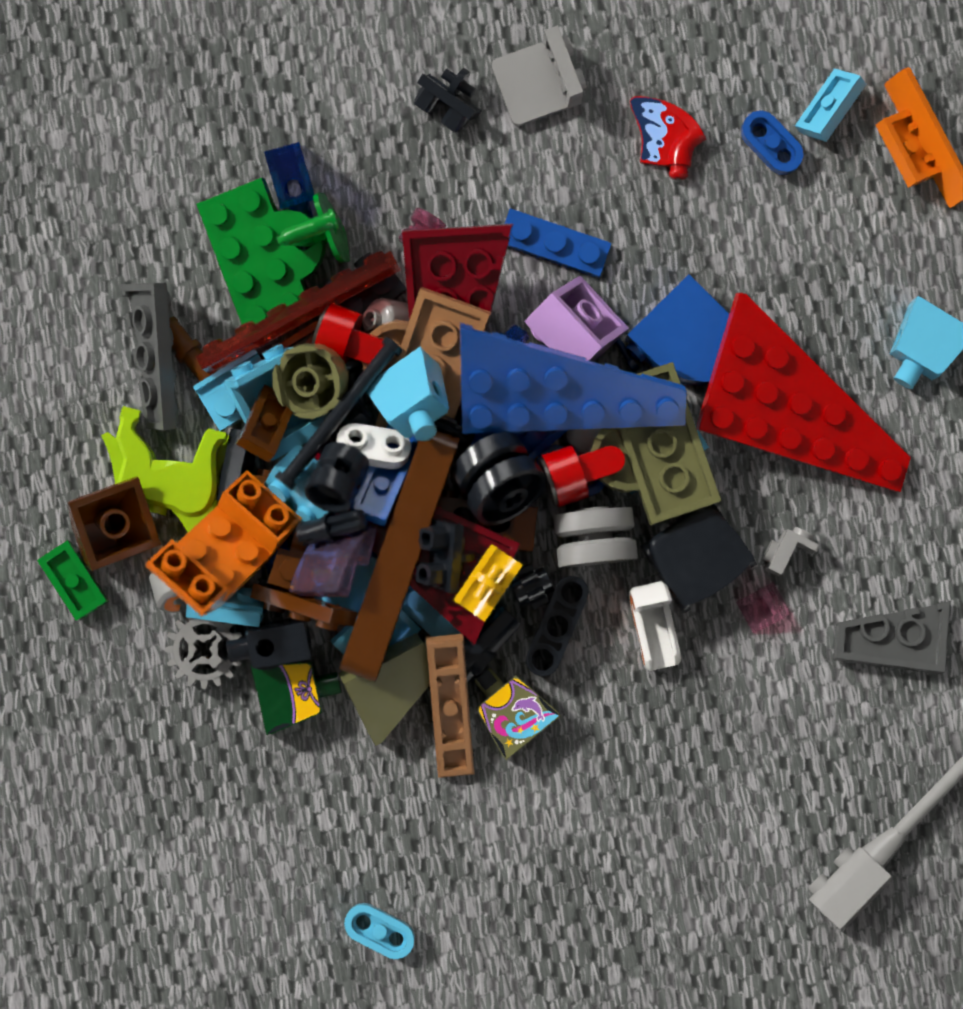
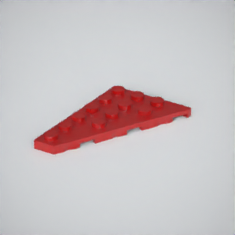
(784, 404)

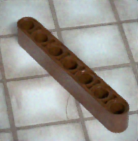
(399, 556)

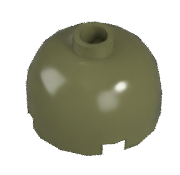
(310, 380)

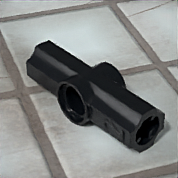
(496, 630)

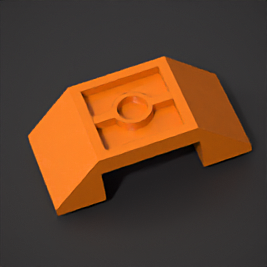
(225, 545)

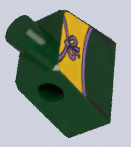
(292, 693)

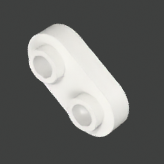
(375, 443)

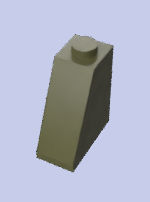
(397, 688)

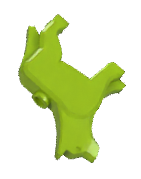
(167, 484)

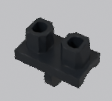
(434, 90)
(445, 557)

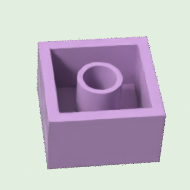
(576, 321)

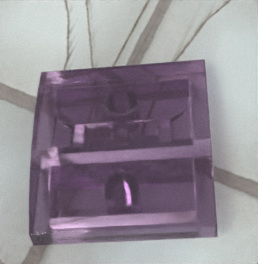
(330, 566)

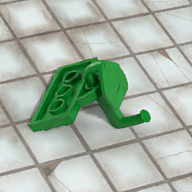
(262, 249)

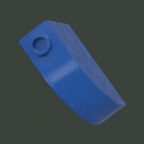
(683, 331)

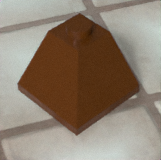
(113, 524)

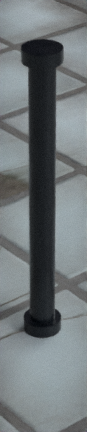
(339, 413)

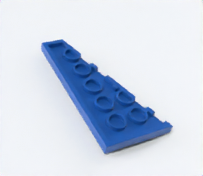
(543, 389)

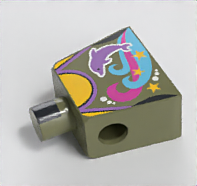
(512, 712)

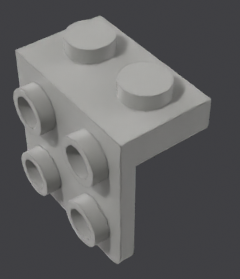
(539, 79)

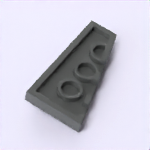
(153, 354)

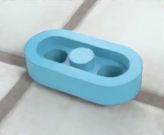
(377, 934)

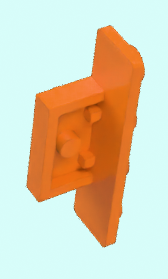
(919, 140)

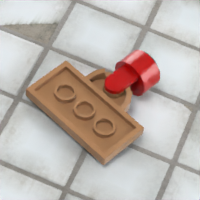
(432, 327)

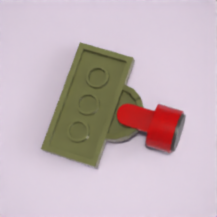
(657, 461)

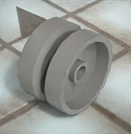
(595, 533)

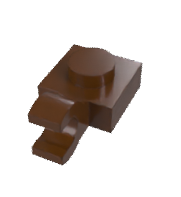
(286, 565)

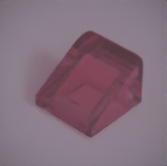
(763, 607)

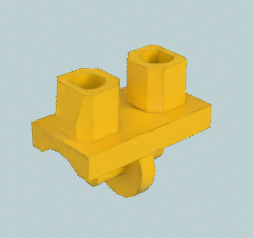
(488, 582)

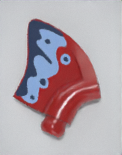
(666, 134)

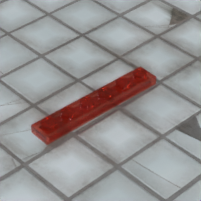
(311, 304)

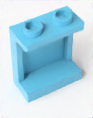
(247, 383)

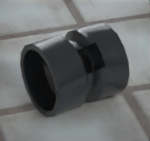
(336, 477)

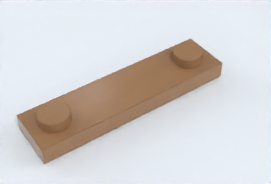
(450, 705)

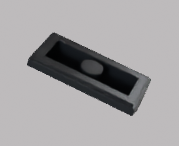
(235, 463)

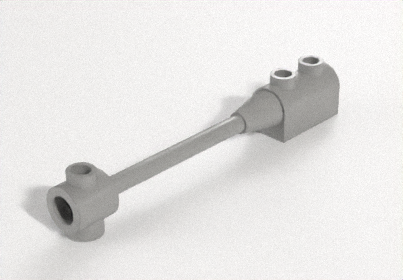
(862, 872)

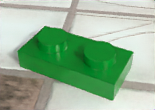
(73, 580)

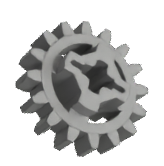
(191, 662)

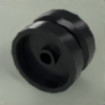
(498, 478)

